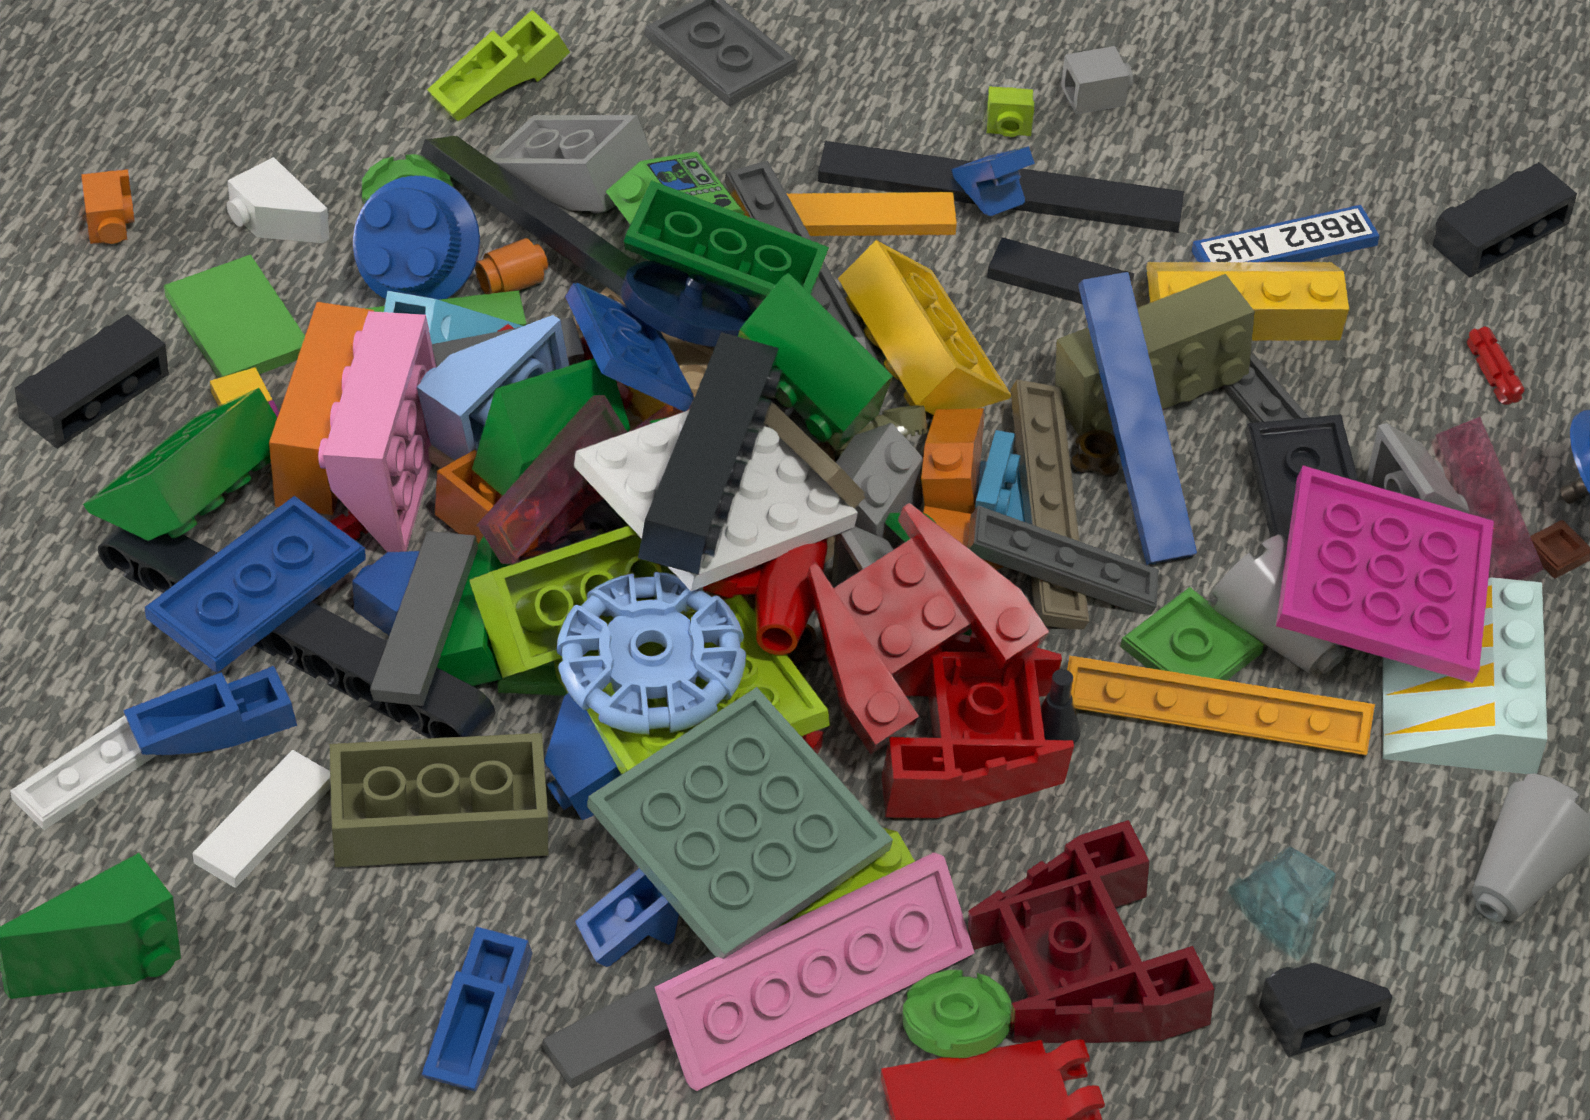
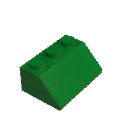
(823, 366)
(532, 413)

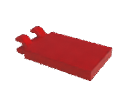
(996, 1085)

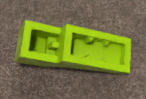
(499, 63)

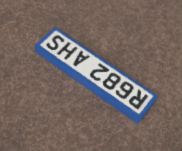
(1293, 239)

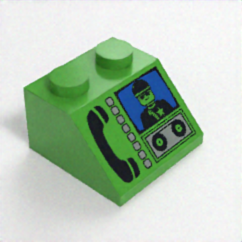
(681, 172)

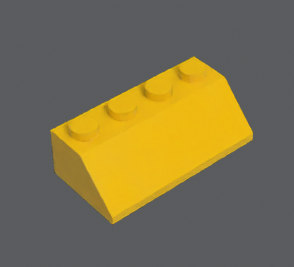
(1288, 297)
(920, 332)

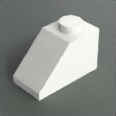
(276, 205)

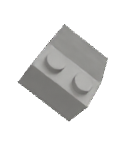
(574, 157)

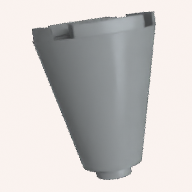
(1251, 600)
(1532, 847)

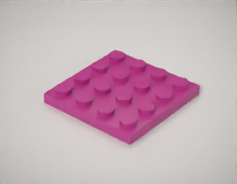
(1386, 574)

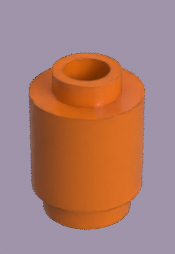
(512, 267)

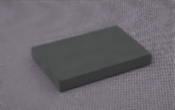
(721, 49)

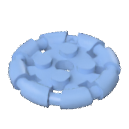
(651, 677)

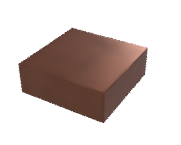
(1560, 549)

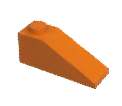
(953, 459)

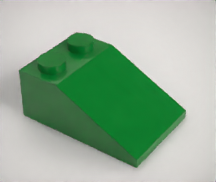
(93, 935)

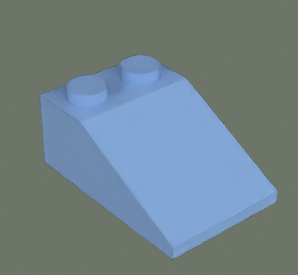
(462, 387)

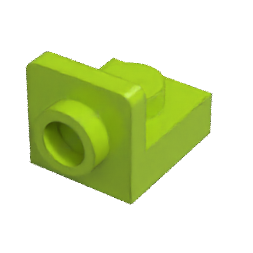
(1010, 111)

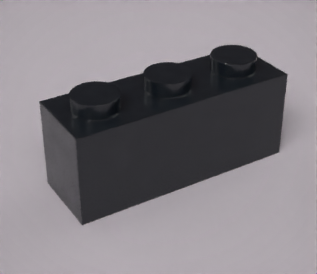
(1504, 219)
(91, 381)

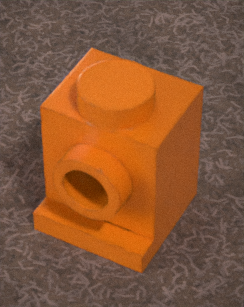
(107, 205)

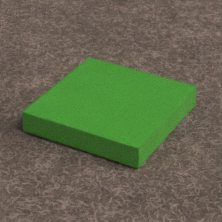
(1192, 640)

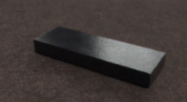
(1044, 270)

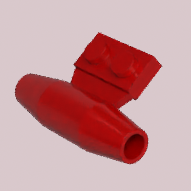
(780, 593)

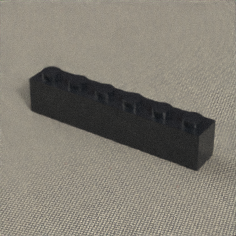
(710, 454)

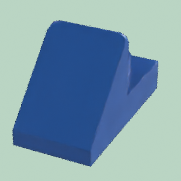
(995, 180)
(626, 918)

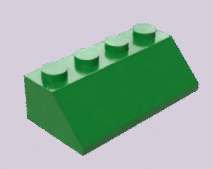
(720, 243)
(190, 470)

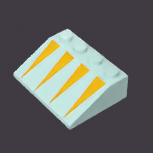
(1484, 723)

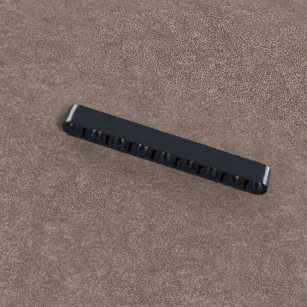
(311, 640)

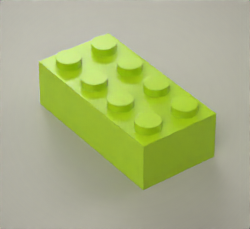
(531, 599)

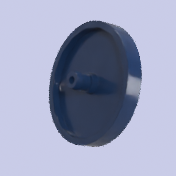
(684, 303)

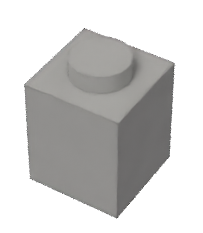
(1096, 80)

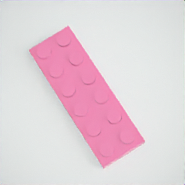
(814, 971)

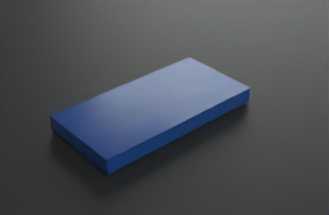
(628, 347)
(255, 584)

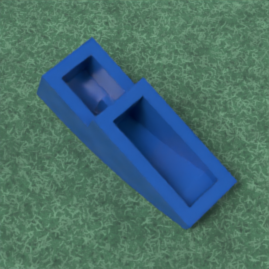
(212, 714)
(477, 1008)

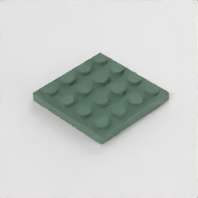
(739, 824)

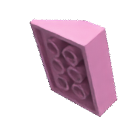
(378, 428)

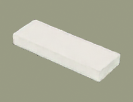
(80, 774)
(263, 819)

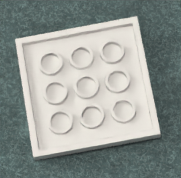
(774, 512)

